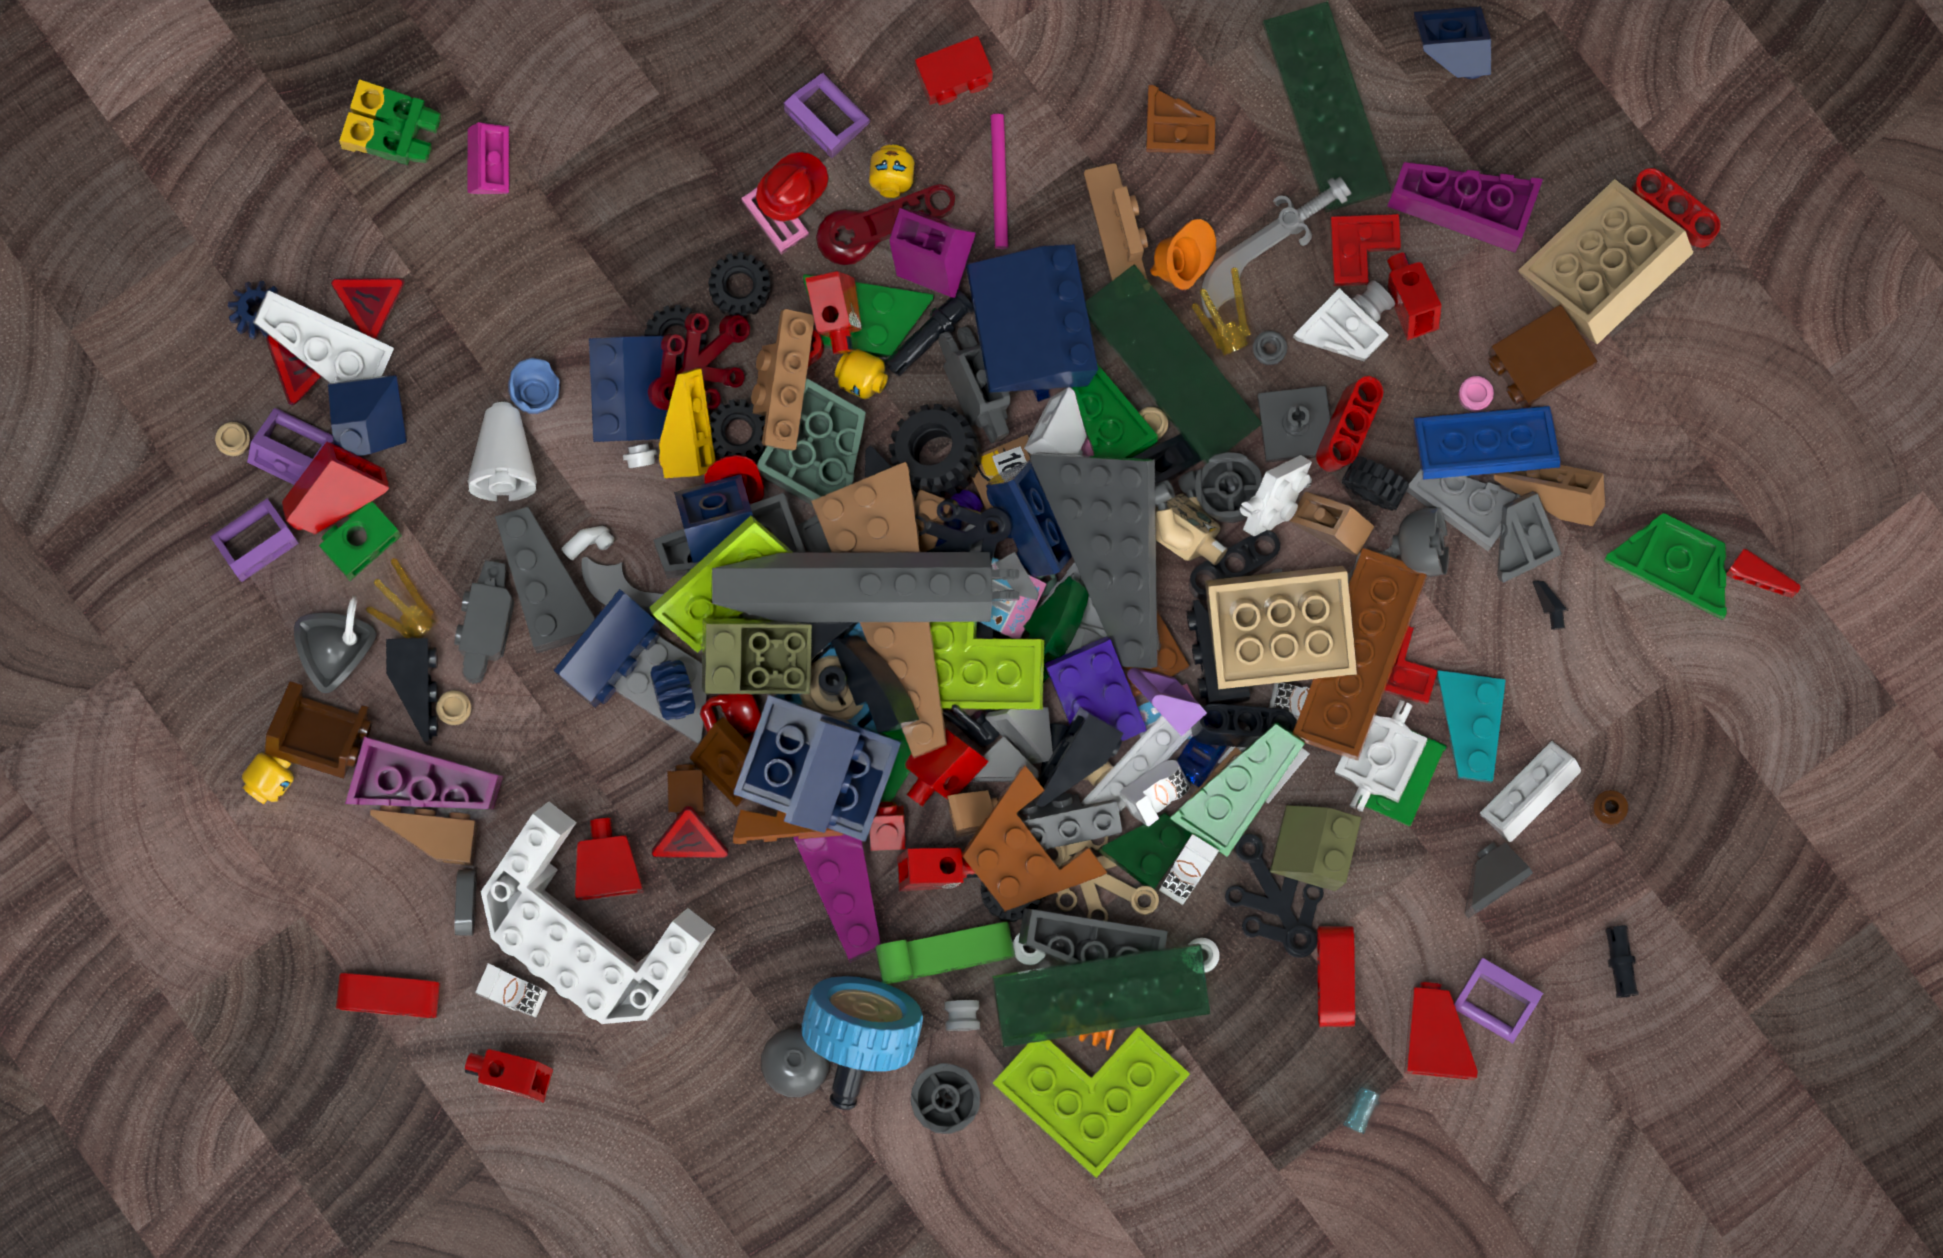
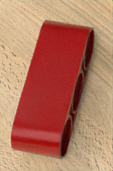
(1693, 209)
(1361, 415)
(1336, 976)
(387, 995)

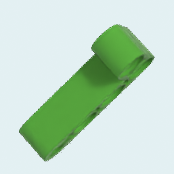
(944, 953)

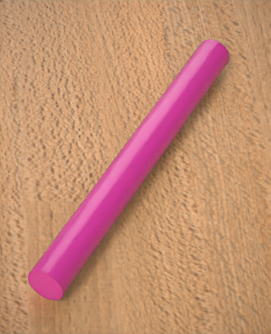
(999, 181)

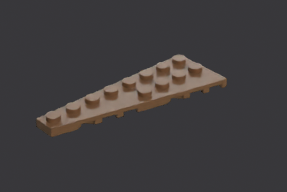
(881, 518)

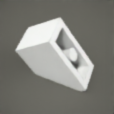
(1059, 427)

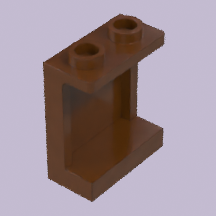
(1541, 357)
(316, 733)

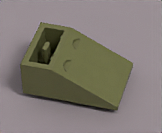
(755, 656)

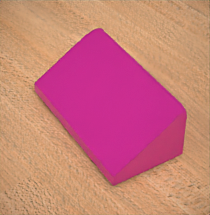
(488, 159)

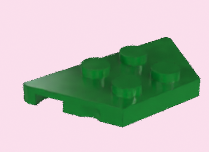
(885, 317)
(1677, 562)

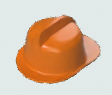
(1185, 255)

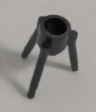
(974, 726)

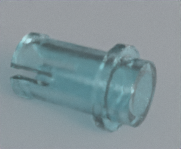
(1362, 1110)

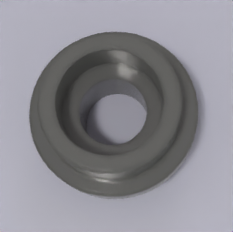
(1272, 338)

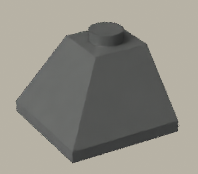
(1494, 876)

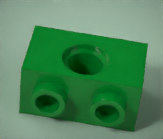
(354, 559)

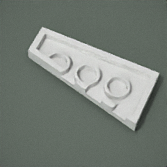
(320, 342)

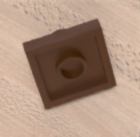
(722, 757)

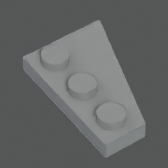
(1466, 504)

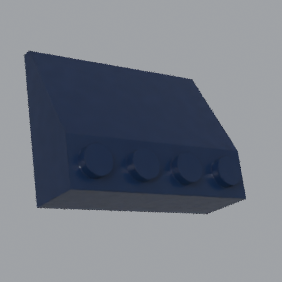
(1032, 320)
(780, 753)

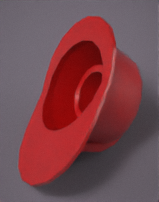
(791, 186)
(737, 465)

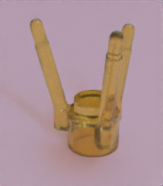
(1228, 336)
(415, 621)

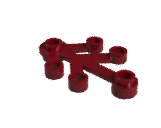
(696, 359)

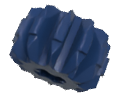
(242, 308)
(672, 690)

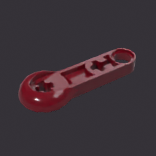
(871, 225)

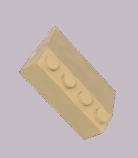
(1607, 260)
(1281, 627)

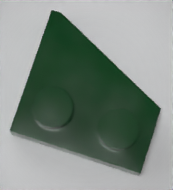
(1147, 850)

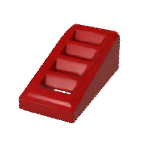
(1757, 572)

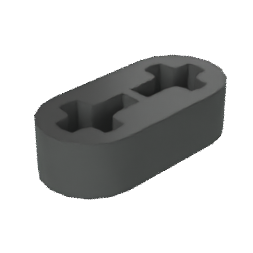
(465, 902)

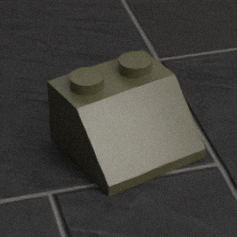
(1315, 845)

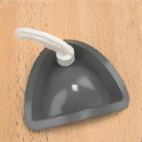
(332, 645)

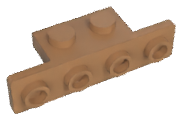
(1116, 219)
(783, 379)

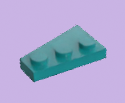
(1473, 722)

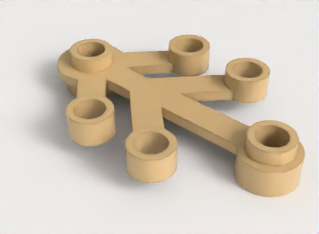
(1106, 882)

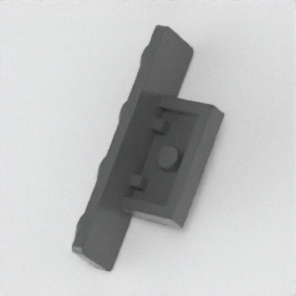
(1068, 822)

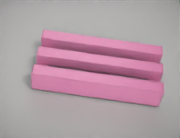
(791, 240)

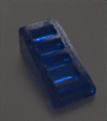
(1195, 766)

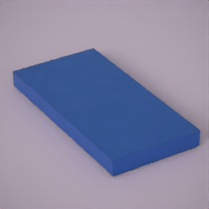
(1486, 442)

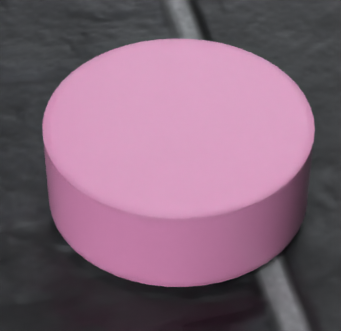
(1475, 394)

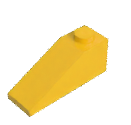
(686, 435)

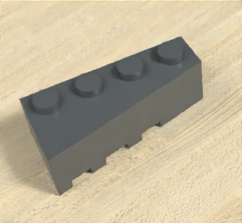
(770, 512)
(546, 592)
(1085, 939)

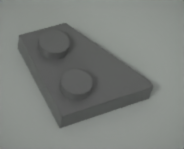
(1524, 537)

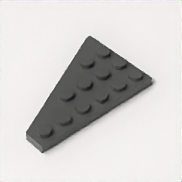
(1111, 532)

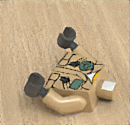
(1183, 524)

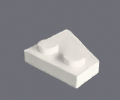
(1342, 329)

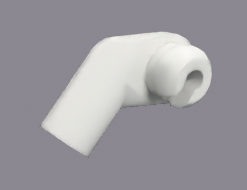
(586, 537)

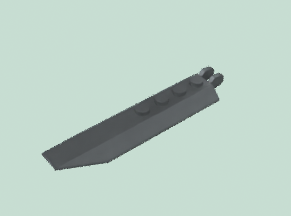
(863, 587)

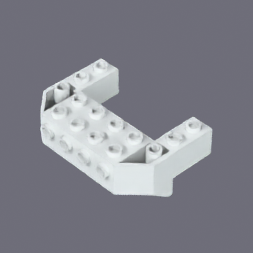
(566, 948)

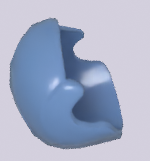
(533, 386)

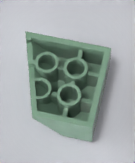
(824, 450)

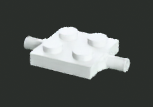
(1276, 496)
(1385, 760)

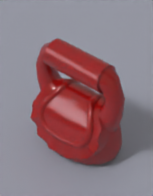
(738, 709)

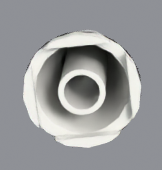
(502, 457)

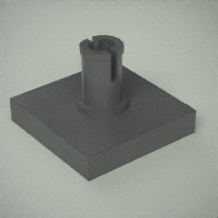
(1293, 422)

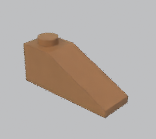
(1563, 491)

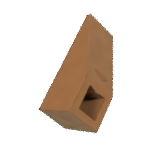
(441, 838)

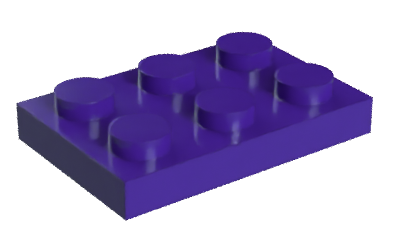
(1096, 683)

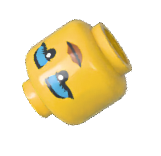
(891, 171)
(861, 374)
(267, 778)

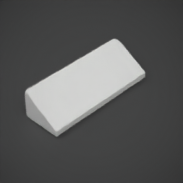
(1531, 791)

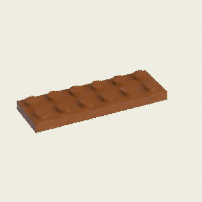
(1343, 707)

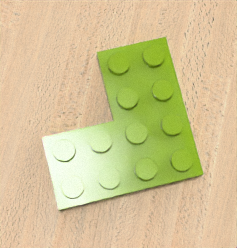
(691, 597)
(987, 671)
(1093, 1114)

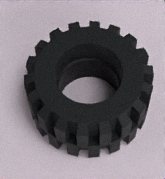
(929, 425)

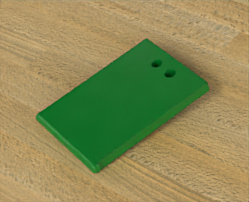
(1415, 789)

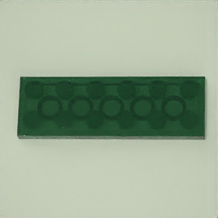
(1326, 103)
(1171, 365)
(1101, 995)

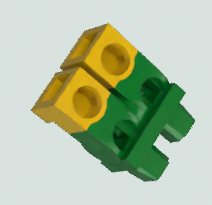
(388, 124)

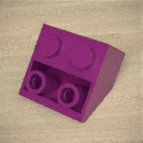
(930, 251)

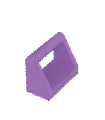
(813, 126)
(278, 458)
(263, 553)
(1168, 698)
(1506, 983)

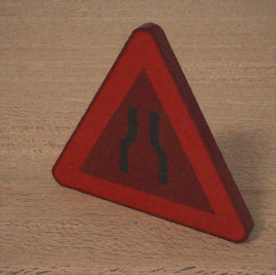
(368, 300)
(293, 373)
(689, 838)

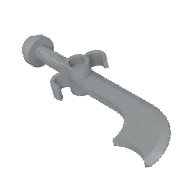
(1290, 221)
(606, 580)

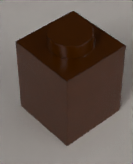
(685, 789)

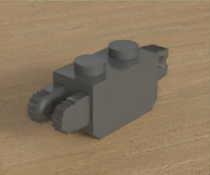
(969, 382)
(486, 621)

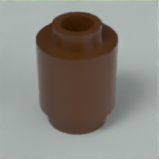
(1601, 816)

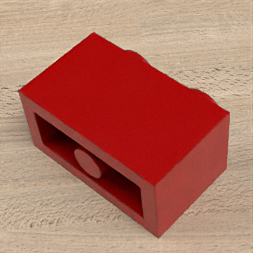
(954, 71)

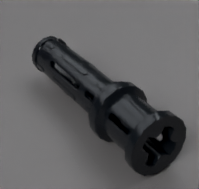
(940, 321)

